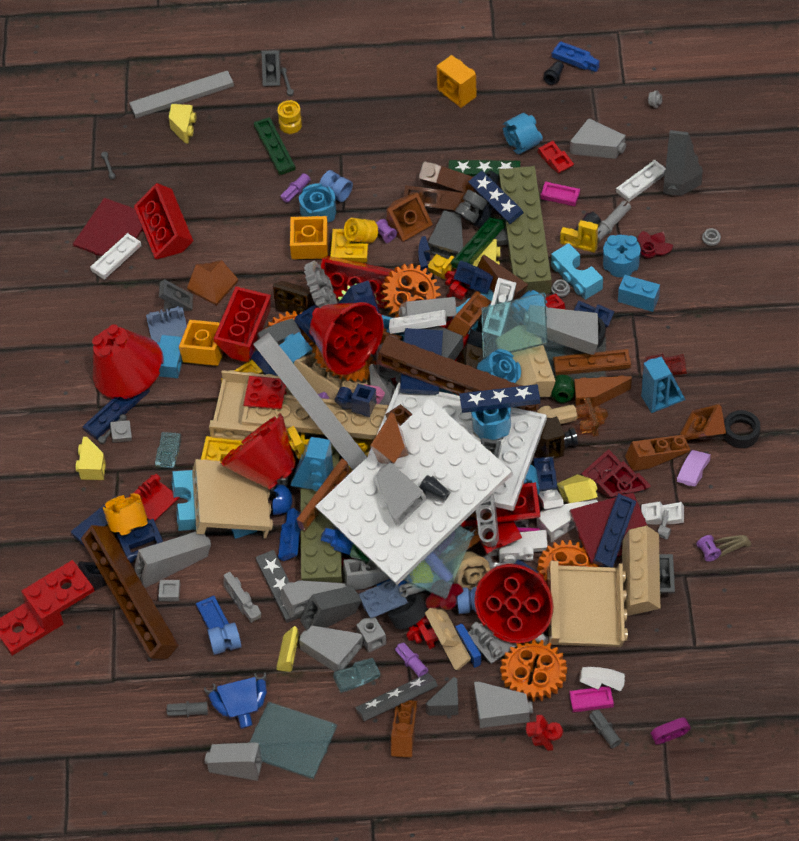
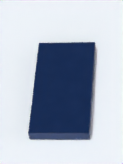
(428, 340)

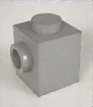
(372, 634)

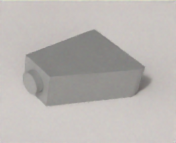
(597, 141)
(424, 306)
(399, 493)
(331, 646)
(500, 705)
(235, 760)

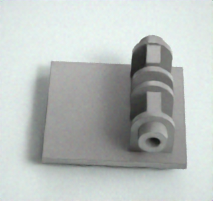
(488, 644)

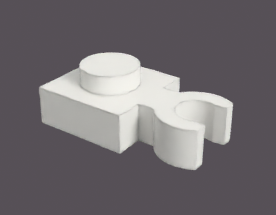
(511, 554)

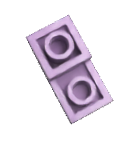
(693, 468)

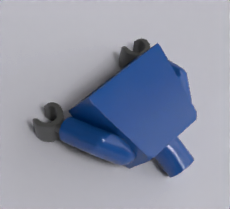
(239, 698)

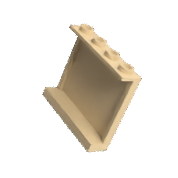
(230, 406)
(228, 499)
(587, 605)

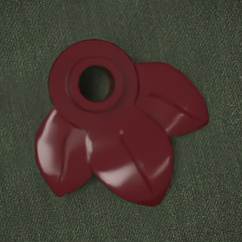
(653, 244)
(449, 603)

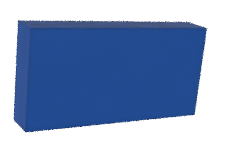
(212, 613)
(469, 645)

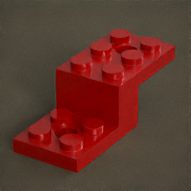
(43, 606)

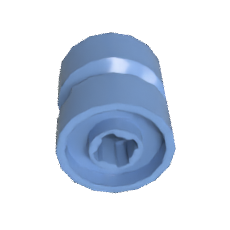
(341, 186)
(466, 600)
(224, 638)

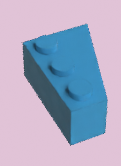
(659, 386)
(314, 464)

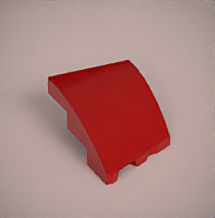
(507, 534)

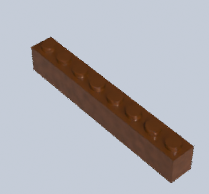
(437, 369)
(129, 592)

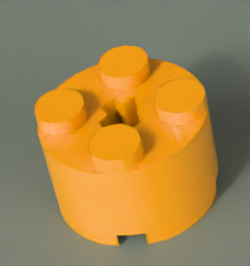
(125, 513)

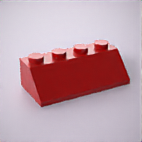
(163, 222)
(348, 273)
(241, 323)
(525, 508)

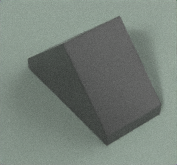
(666, 573)
(444, 701)

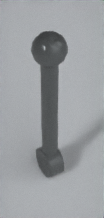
(290, 92)
(104, 155)
(102, 439)

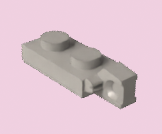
(241, 598)

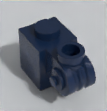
(361, 401)

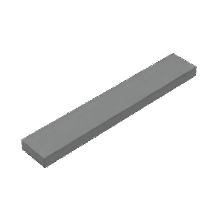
(181, 94)

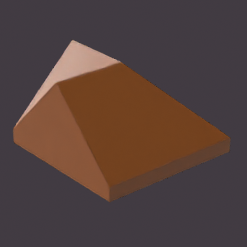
(408, 216)
(212, 281)
(704, 423)
(389, 442)

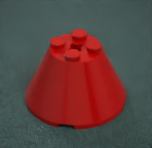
(346, 334)
(124, 362)
(264, 454)
(514, 603)

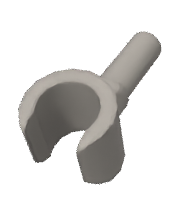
(663, 531)

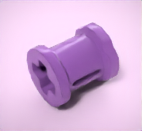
(386, 231)
(708, 547)

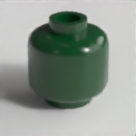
(563, 388)

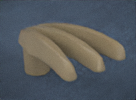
(735, 542)

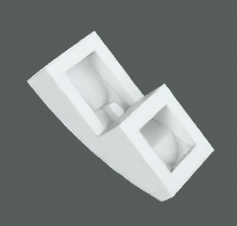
(654, 513)
(596, 676)

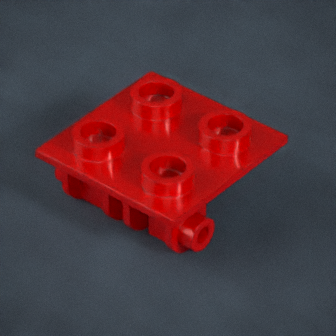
(265, 392)
(155, 497)

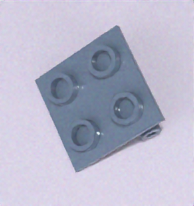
(166, 323)
(382, 599)

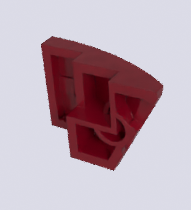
(614, 477)

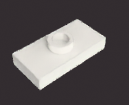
(550, 499)

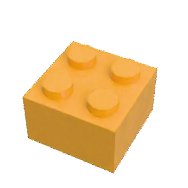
(456, 81)
(309, 237)
(198, 343)

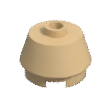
(471, 570)

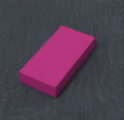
(560, 194)
(591, 699)

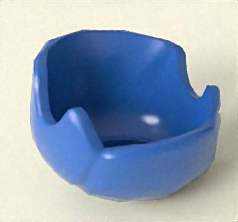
(283, 500)

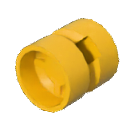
(289, 117)
(360, 230)

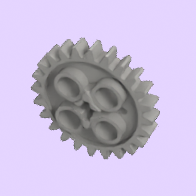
(319, 285)

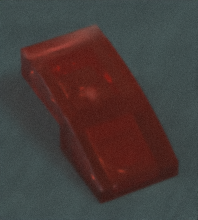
(675, 363)

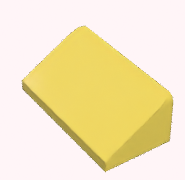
(288, 650)

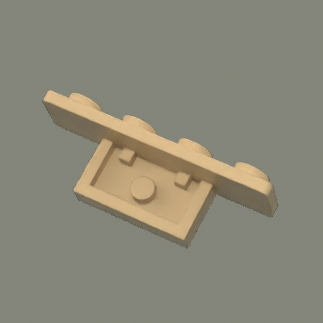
(448, 637)

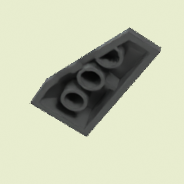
(682, 165)

